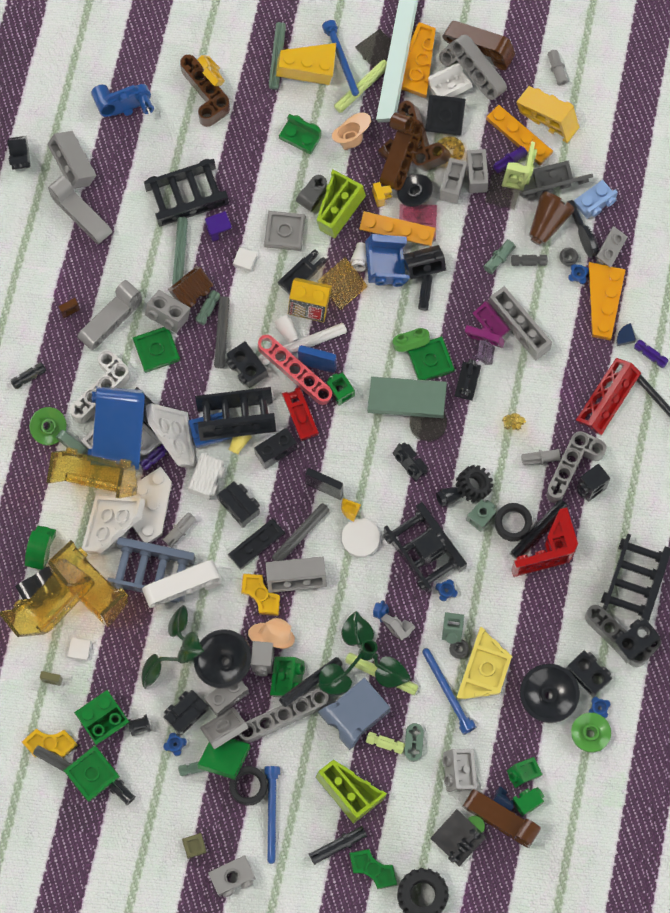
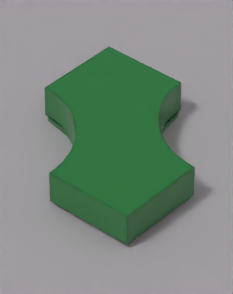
(365, 864)

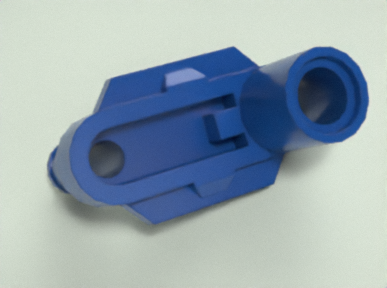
(122, 100)

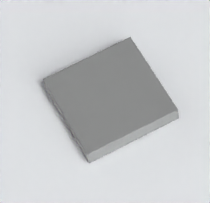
(284, 230)
(224, 727)

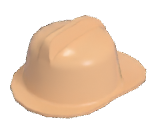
(351, 131)
(274, 631)

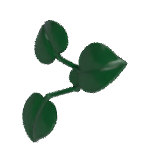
(359, 632)
(188, 651)

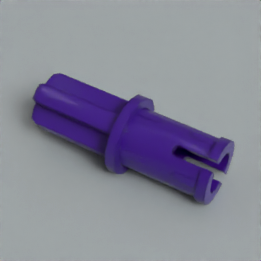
(512, 157)

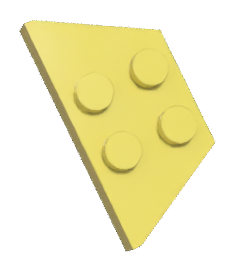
(485, 668)

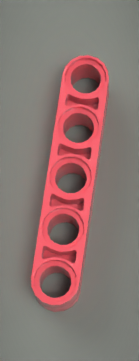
(291, 360)

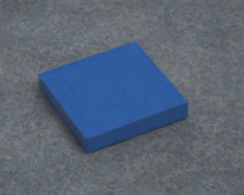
(317, 359)

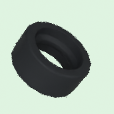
(509, 508)
(250, 800)

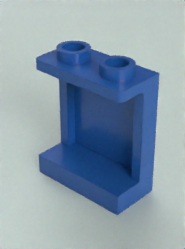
(386, 260)

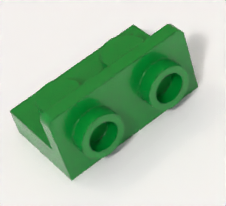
(300, 134)
(286, 675)

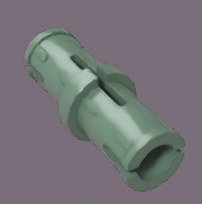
(499, 256)

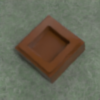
(69, 308)

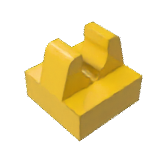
(381, 193)

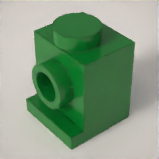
(341, 381)
(528, 800)

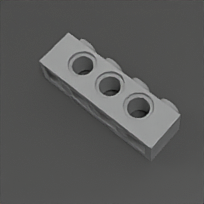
(520, 323)

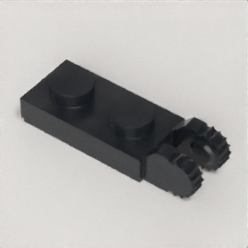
(302, 270)

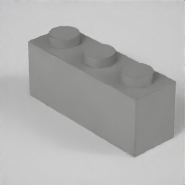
(71, 159)
(296, 574)

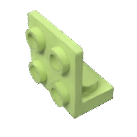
(518, 175)

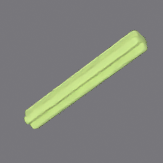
(362, 85)
(370, 668)

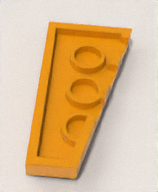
(605, 293)

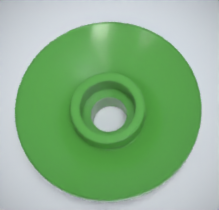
(56, 423)
(595, 723)

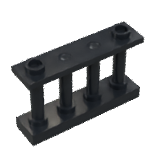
(199, 205)
(236, 426)
(423, 515)
(656, 575)

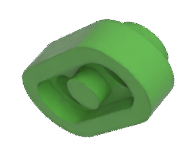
(411, 339)

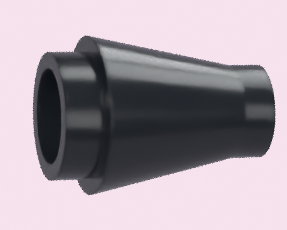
(448, 496)

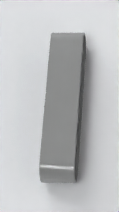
(294, 715)

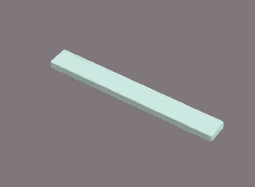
(397, 60)

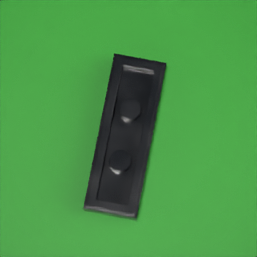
(256, 544)

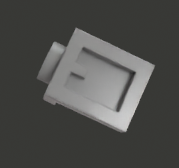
(396, 627)

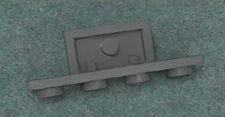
(553, 176)

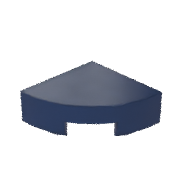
(625, 335)
(501, 798)

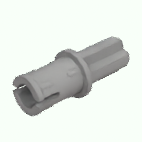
(557, 67)
(540, 457)
(179, 529)

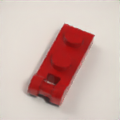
(300, 414)

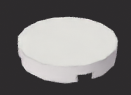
(360, 538)

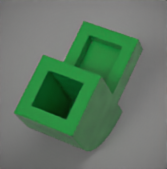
(39, 547)

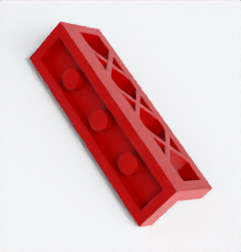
(611, 397)

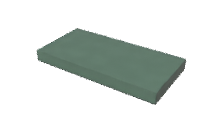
(407, 397)

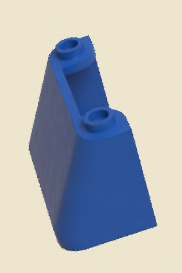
(118, 424)

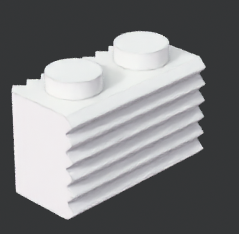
(206, 476)

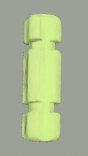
(385, 742)

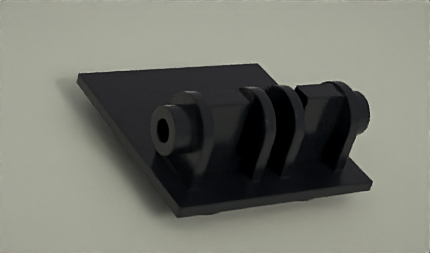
(458, 837)

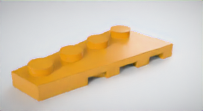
(419, 60)

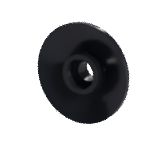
(415, 184)

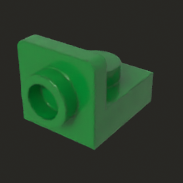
(524, 772)

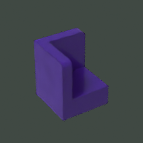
(217, 224)

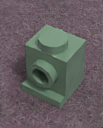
(481, 521)
(451, 632)

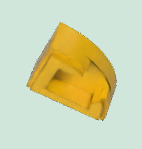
(350, 509)

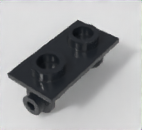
(467, 380)
(404, 455)

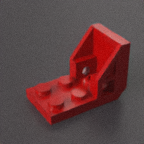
(561, 536)

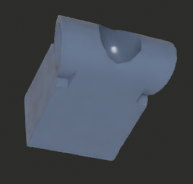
(355, 712)

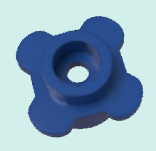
(578, 269)
(440, 587)
(380, 610)
(605, 704)
(173, 738)

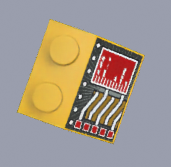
(309, 299)

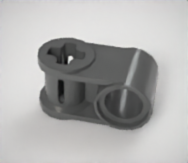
(311, 195)

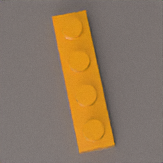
(518, 133)
(390, 226)

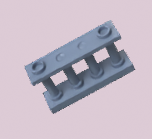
(147, 550)

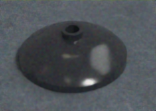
(217, 648)
(553, 680)

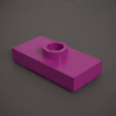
(491, 319)
(484, 334)

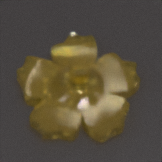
(514, 421)

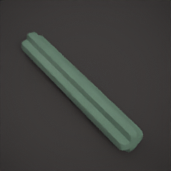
(277, 47)
(180, 248)

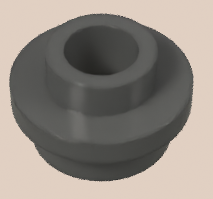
(568, 251)
(459, 655)

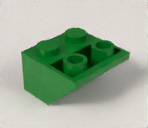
(101, 717)

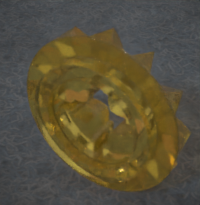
(453, 143)

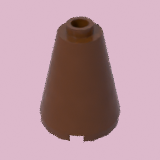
(549, 217)

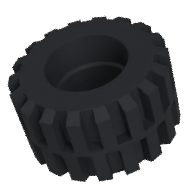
(422, 876)

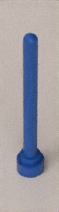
(330, 28)
(465, 723)
(271, 774)

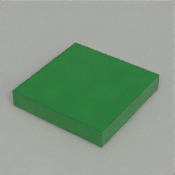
(156, 349)
(431, 360)
(225, 759)
(91, 773)

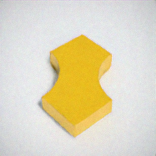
(211, 70)
(254, 587)
(57, 743)

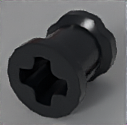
(139, 725)

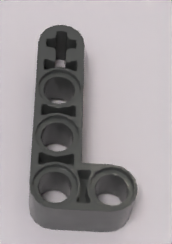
(609, 637)

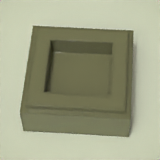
(51, 678)
(194, 845)

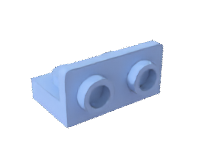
(595, 199)

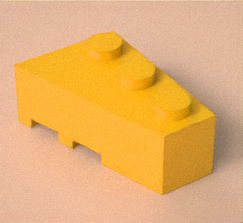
(307, 63)
(550, 111)

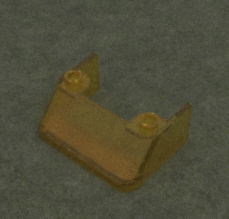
(93, 472)
(103, 598)
(50, 602)

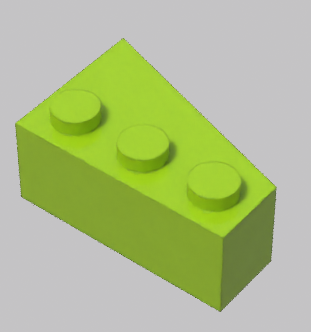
(339, 204)
(349, 791)

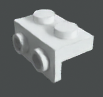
(449, 81)

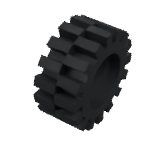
(468, 490)

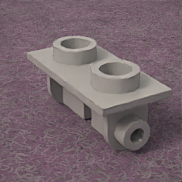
(611, 247)

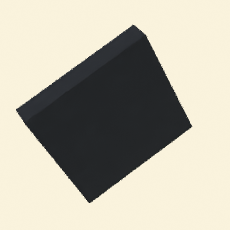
(445, 114)
(324, 483)

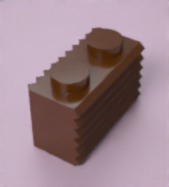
(191, 287)

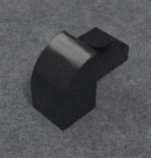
(19, 152)

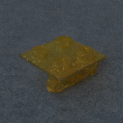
(345, 283)

